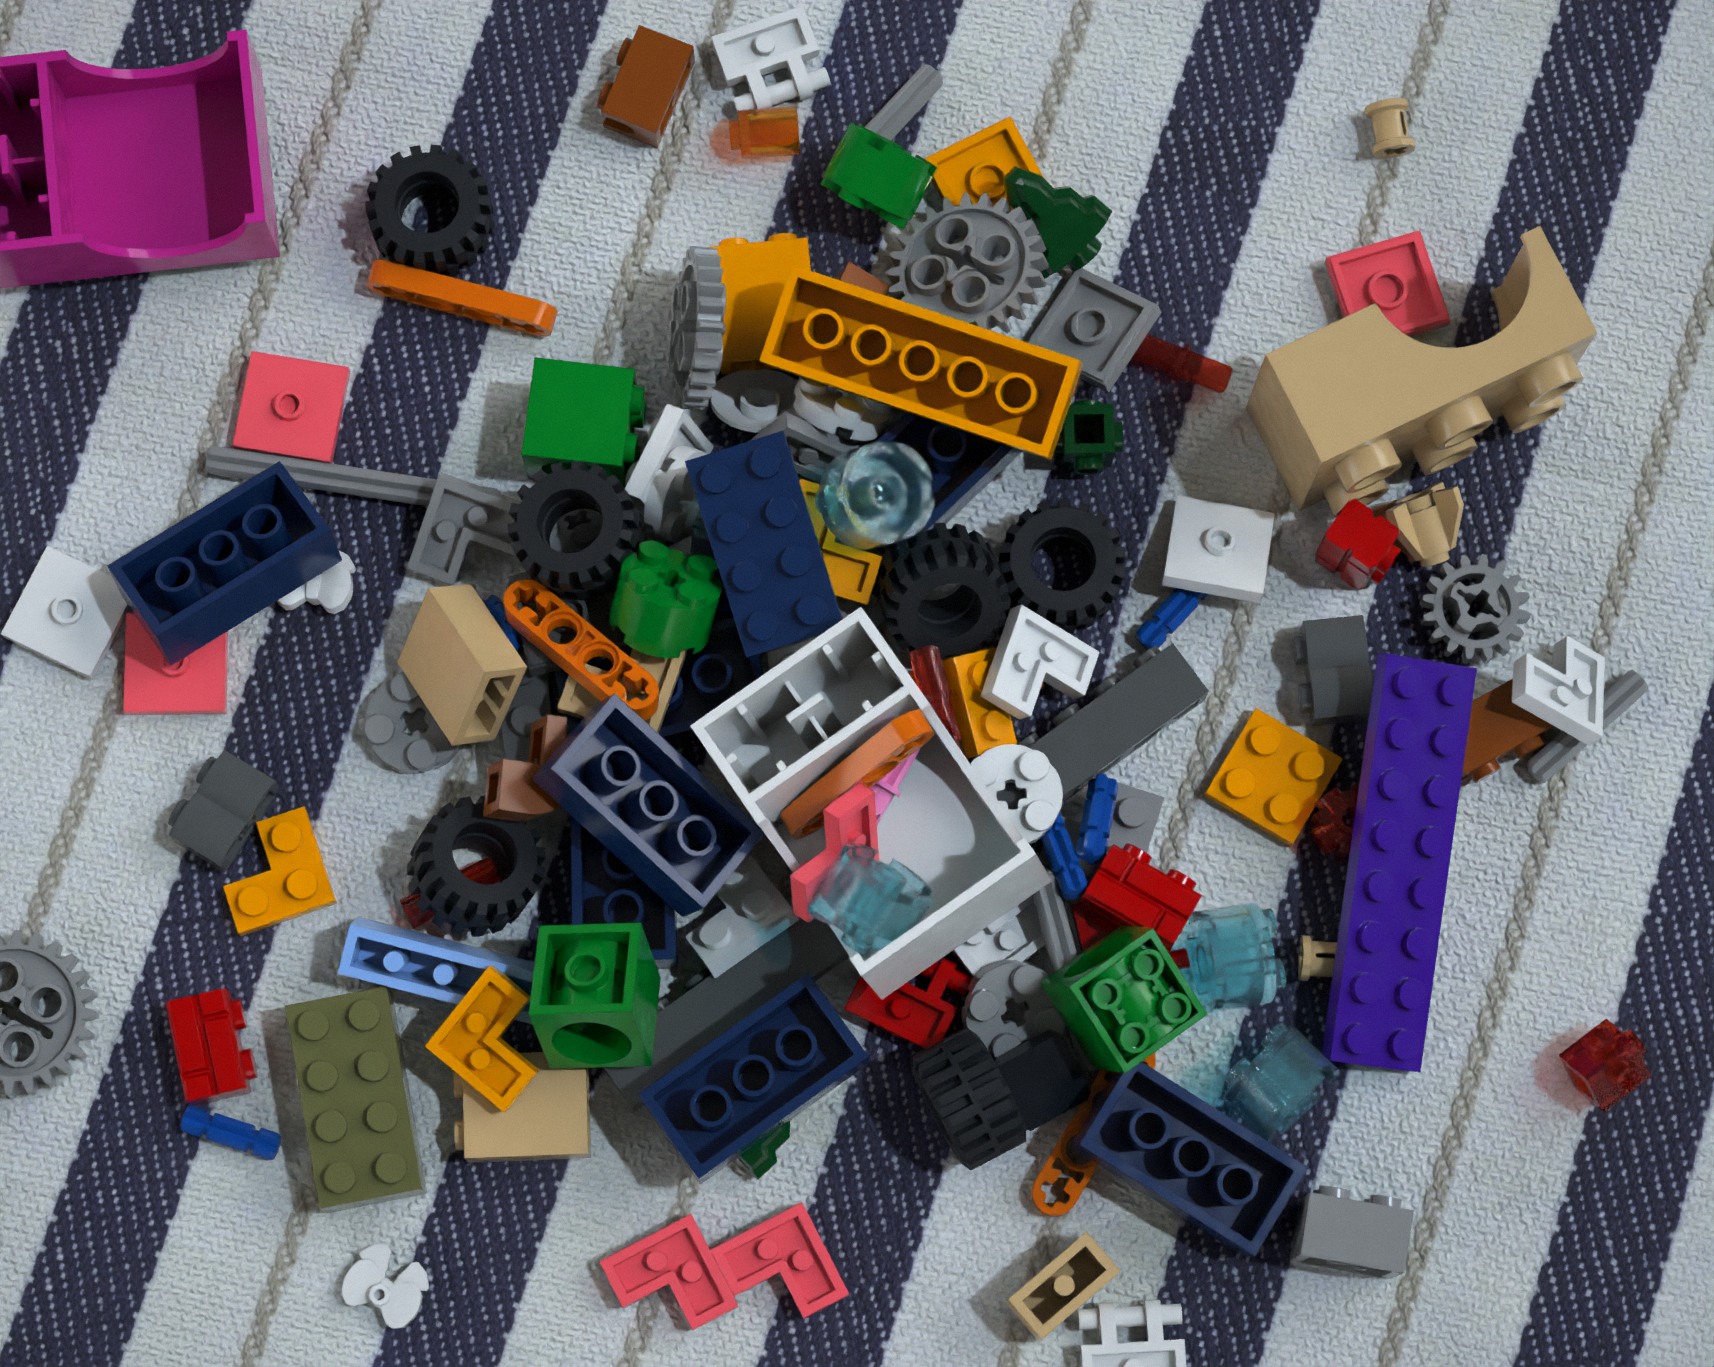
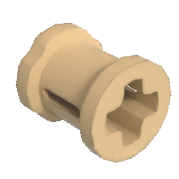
(1390, 128)
(1315, 958)

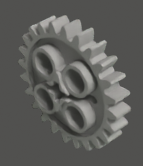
(988, 234)
(697, 327)
(38, 975)

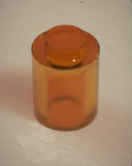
(766, 132)

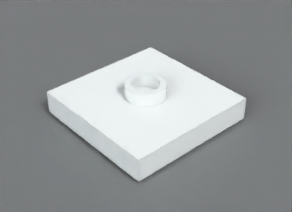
(1218, 549)
(67, 613)

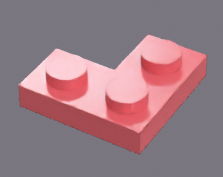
(845, 820)
(788, 1247)
(673, 1258)

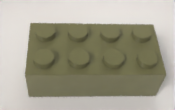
(356, 1099)

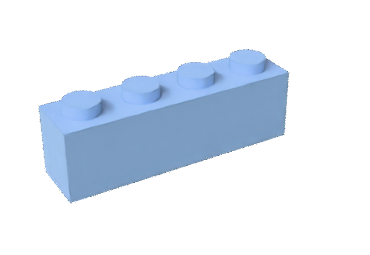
(424, 962)

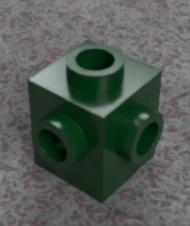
(1094, 421)

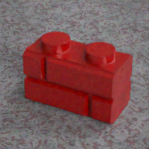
(1358, 546)
(1141, 895)
(211, 1047)

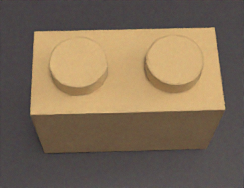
(1062, 1286)

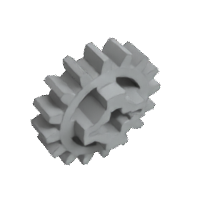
(1491, 618)

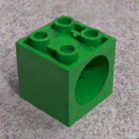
(582, 416)
(595, 995)
(1123, 998)

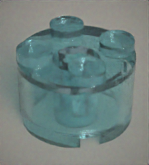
(871, 518)
(869, 898)
(1235, 956)
(1278, 1082)

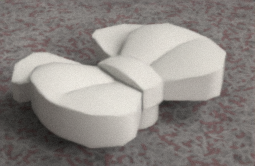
(330, 589)
(397, 1300)

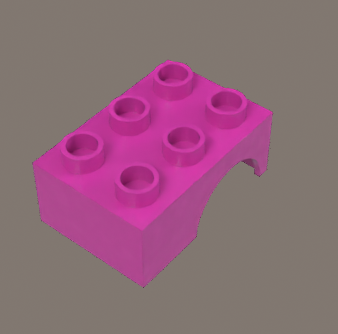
(133, 166)

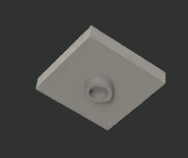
(1096, 325)

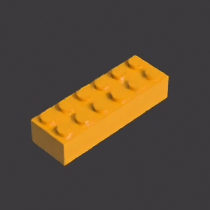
(921, 362)

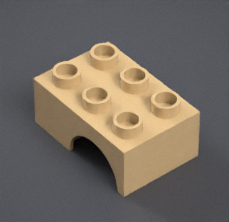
(1367, 397)

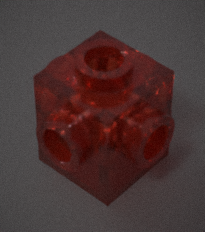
(1327, 824)
(1606, 1064)

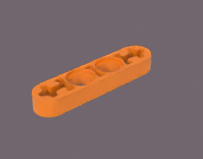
(462, 298)
(585, 646)
(864, 766)
(1049, 1175)

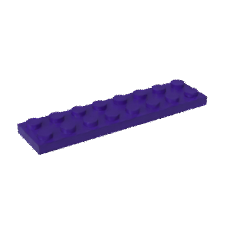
(1398, 863)

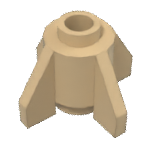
(1425, 522)

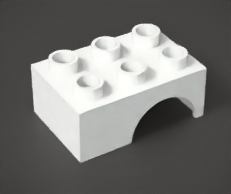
(943, 826)

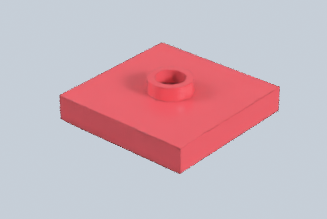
(1396, 278)
(291, 407)
(185, 688)

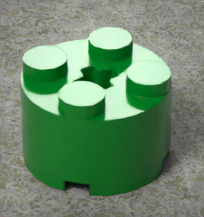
(878, 175)
(665, 600)

